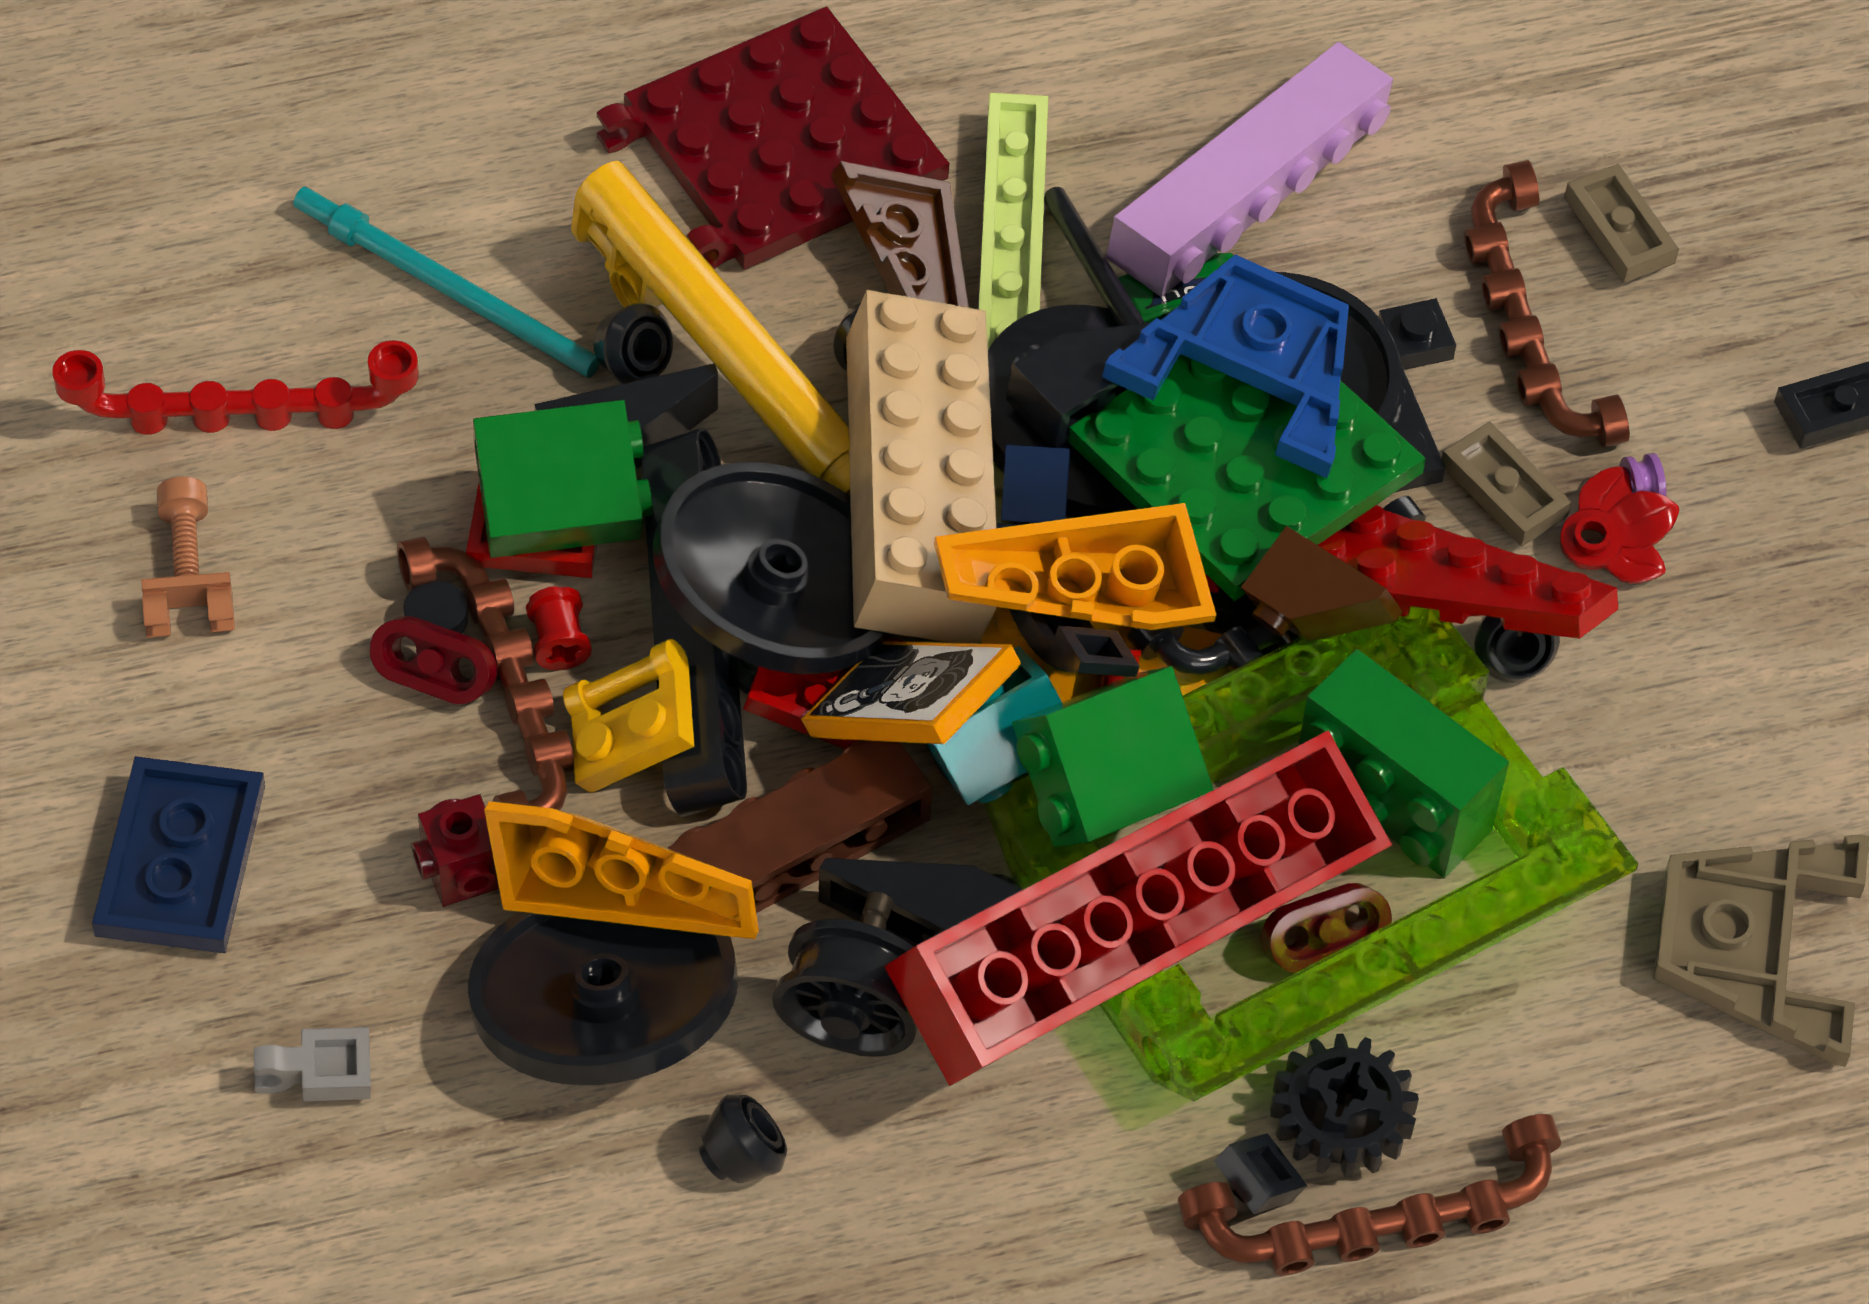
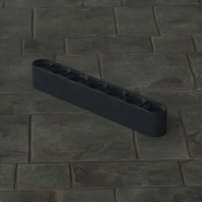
(715, 767)

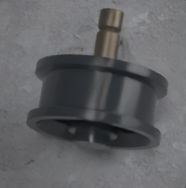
(840, 984)

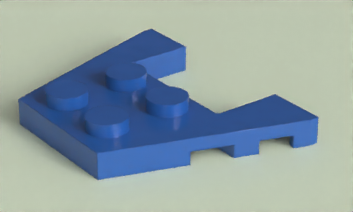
(1261, 334)

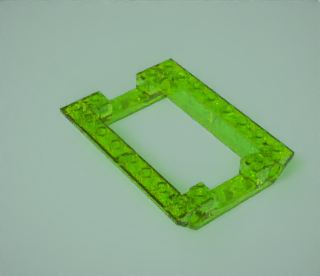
(1259, 709)

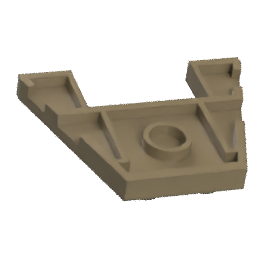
(1731, 936)

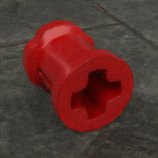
(558, 628)

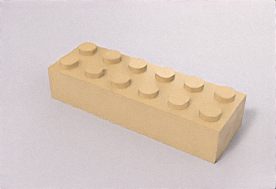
(916, 460)

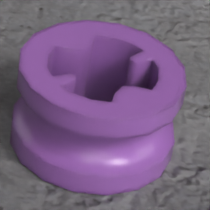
(1647, 474)

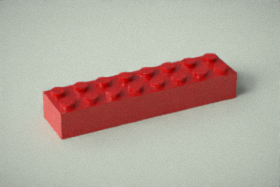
(1136, 907)

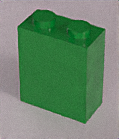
(560, 478)
(1112, 757)

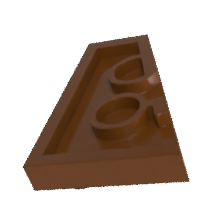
(907, 231)

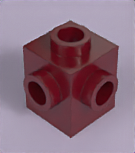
(456, 850)

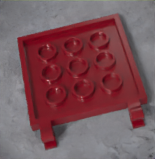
(765, 130)

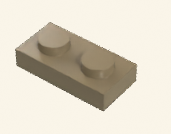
(1621, 223)
(1506, 483)

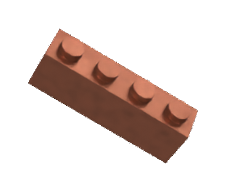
(819, 814)

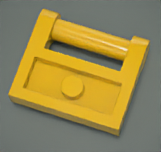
(638, 732)

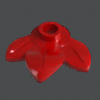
(1627, 524)

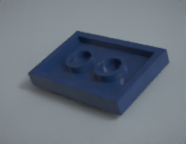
(179, 855)

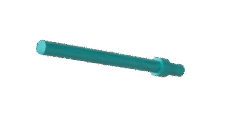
(353, 228)

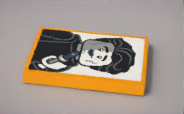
(912, 692)

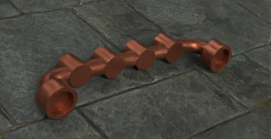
(1523, 332)
(512, 650)
(1357, 1228)

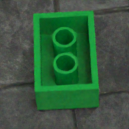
(1417, 766)

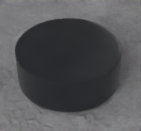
(438, 604)

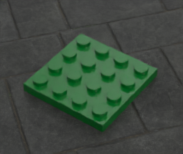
(1215, 449)

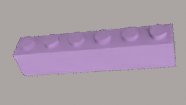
(1249, 169)

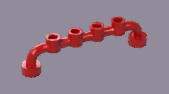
(391, 370)

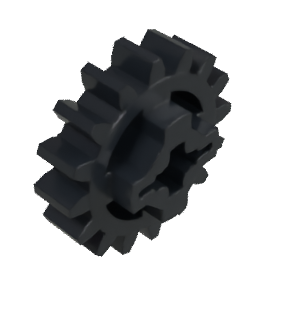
(1370, 1125)

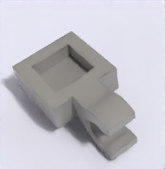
(328, 1065)

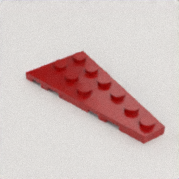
(1467, 577)

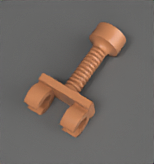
(182, 504)

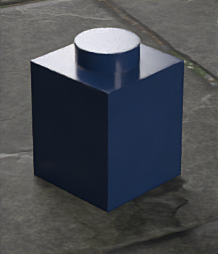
(1035, 484)

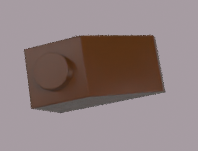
(1314, 592)

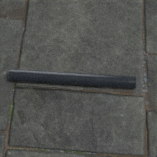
(1091, 257)

